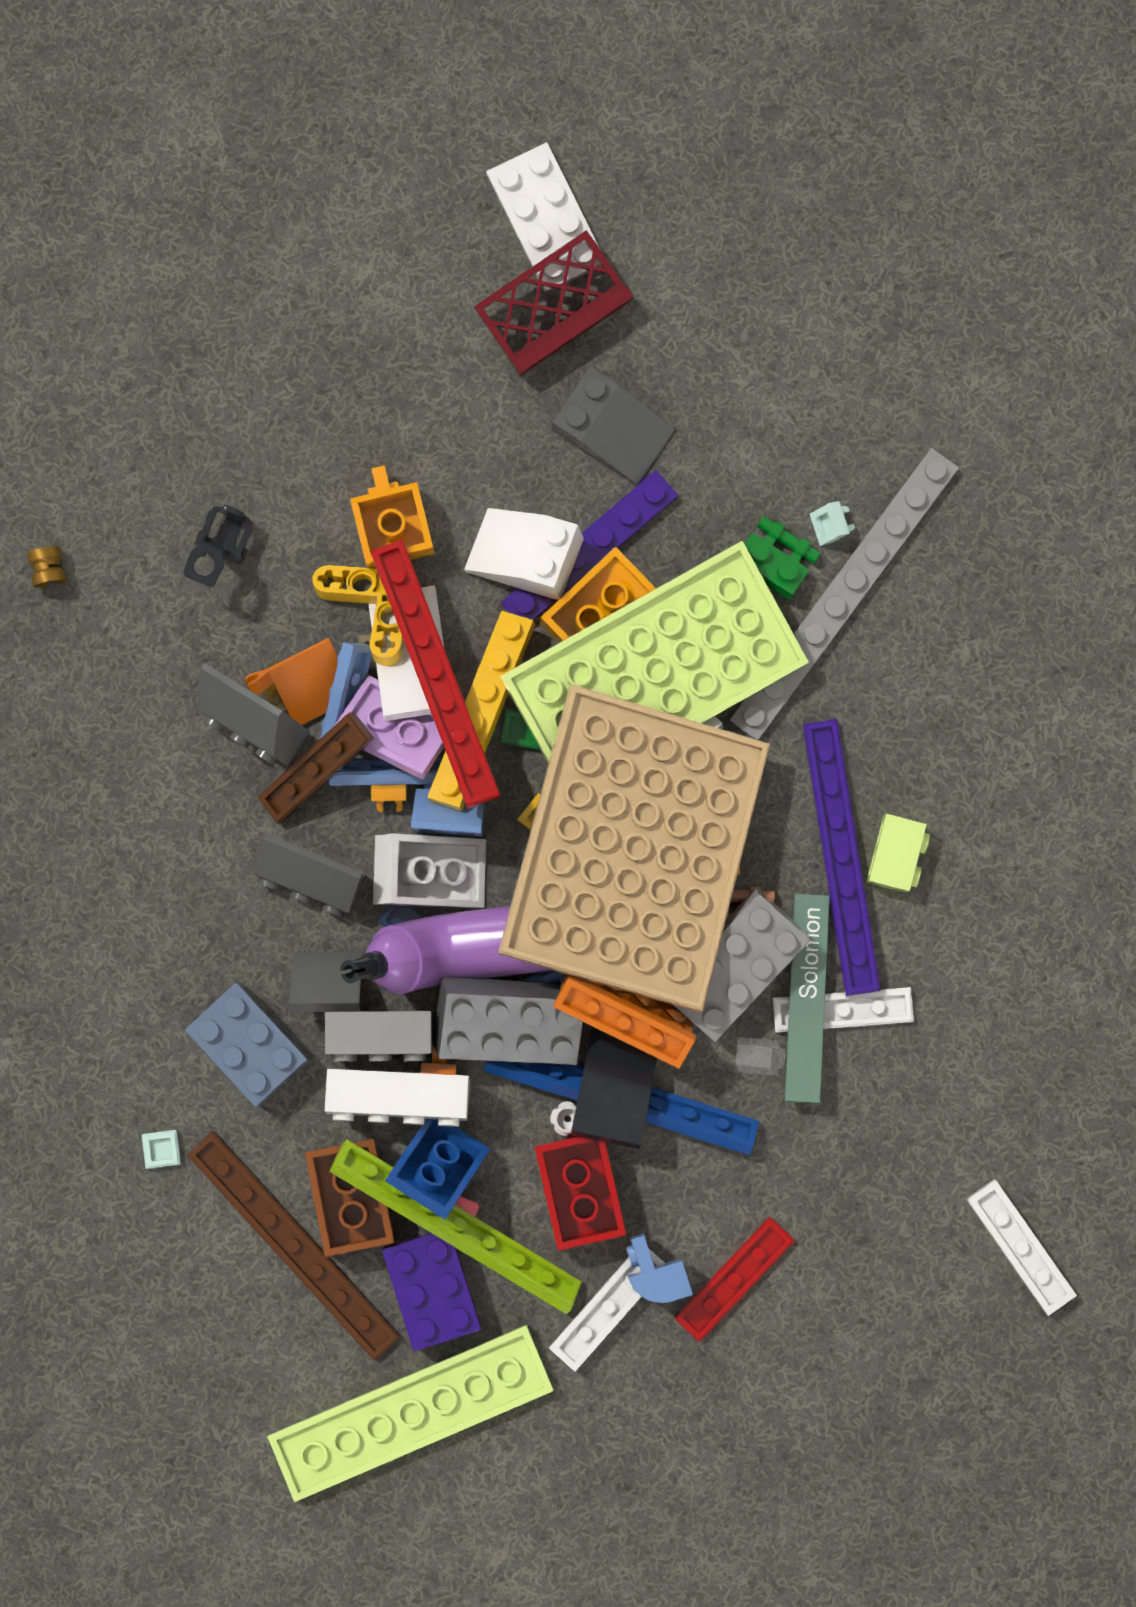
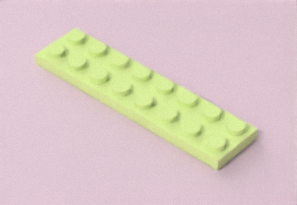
(410, 1413)

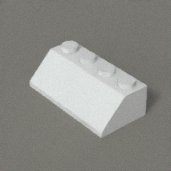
(397, 1095)

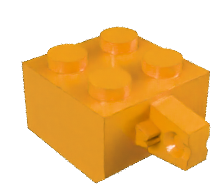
(391, 515)

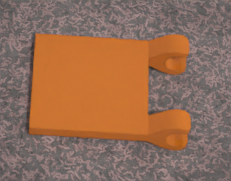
(301, 681)

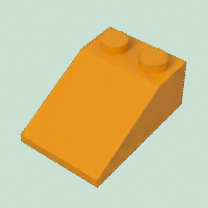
(598, 594)

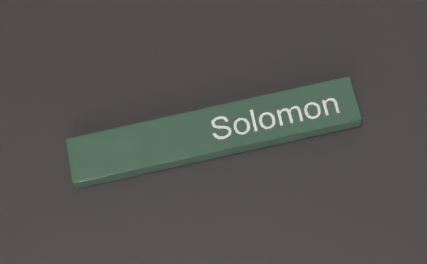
(807, 1002)

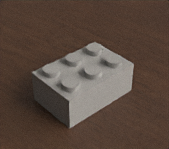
(379, 1035)

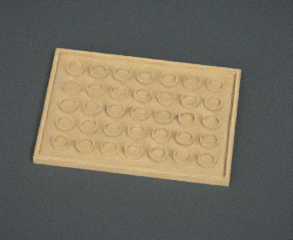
(634, 849)

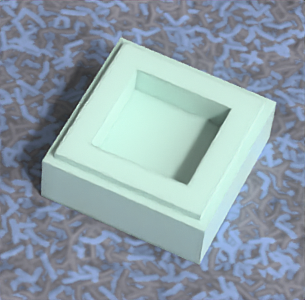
(161, 1149)

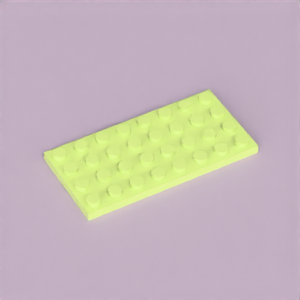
(674, 650)

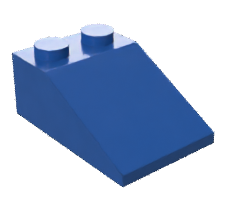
(437, 1166)

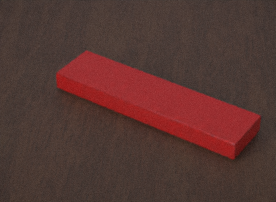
(734, 1279)

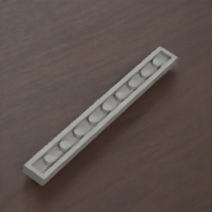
(850, 587)

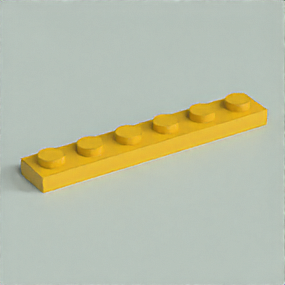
(486, 697)

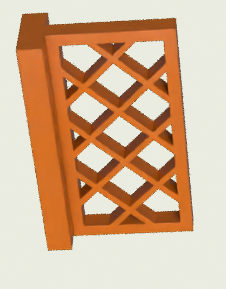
(629, 1017)

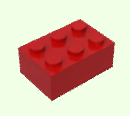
(579, 1191)

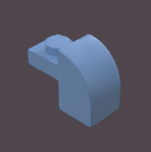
(657, 1283)

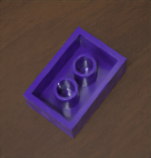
(431, 1290)

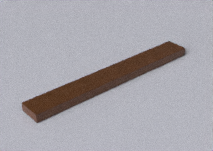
(293, 1245)

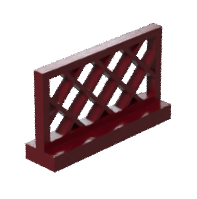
(571, 327)

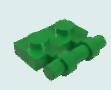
(778, 569)

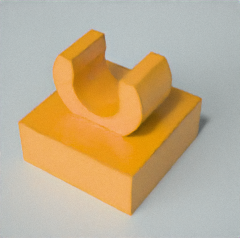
(389, 793)

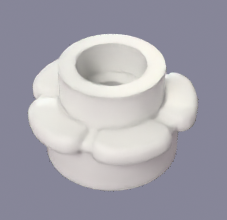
(558, 1115)

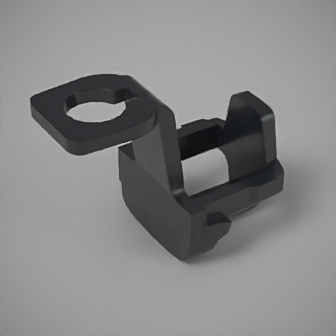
(222, 546)

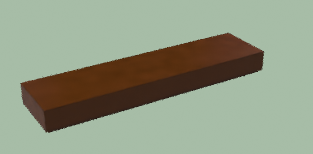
(315, 767)

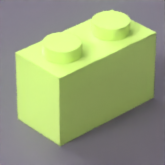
(898, 853)

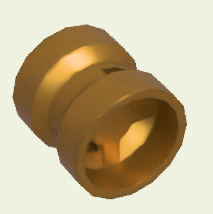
(46, 566)

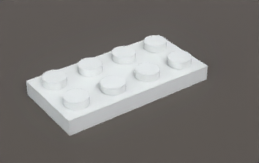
(542, 211)

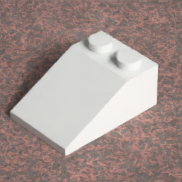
(526, 551)
(429, 871)

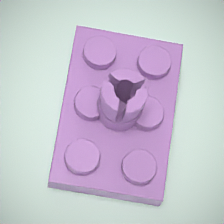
(406, 742)

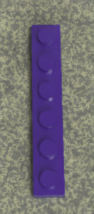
(600, 538)

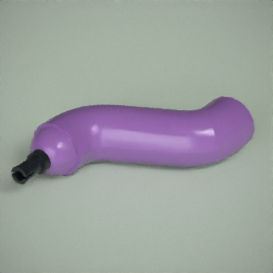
(426, 949)

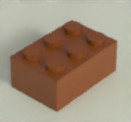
(345, 1214)

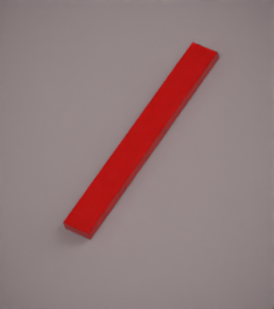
(435, 674)

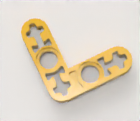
(374, 595)

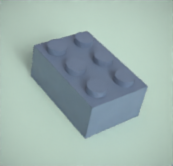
(247, 1044)

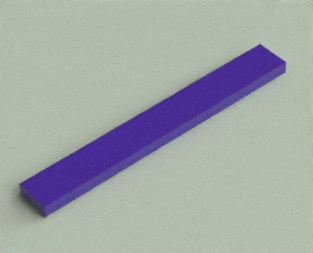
(841, 858)

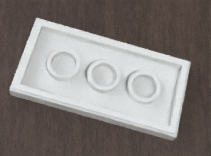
(399, 683)

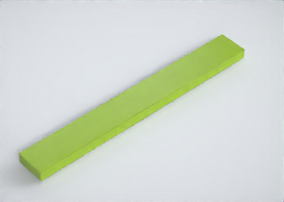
(460, 1231)

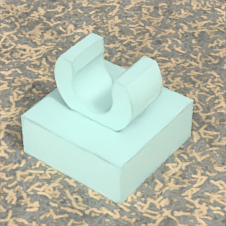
(830, 523)

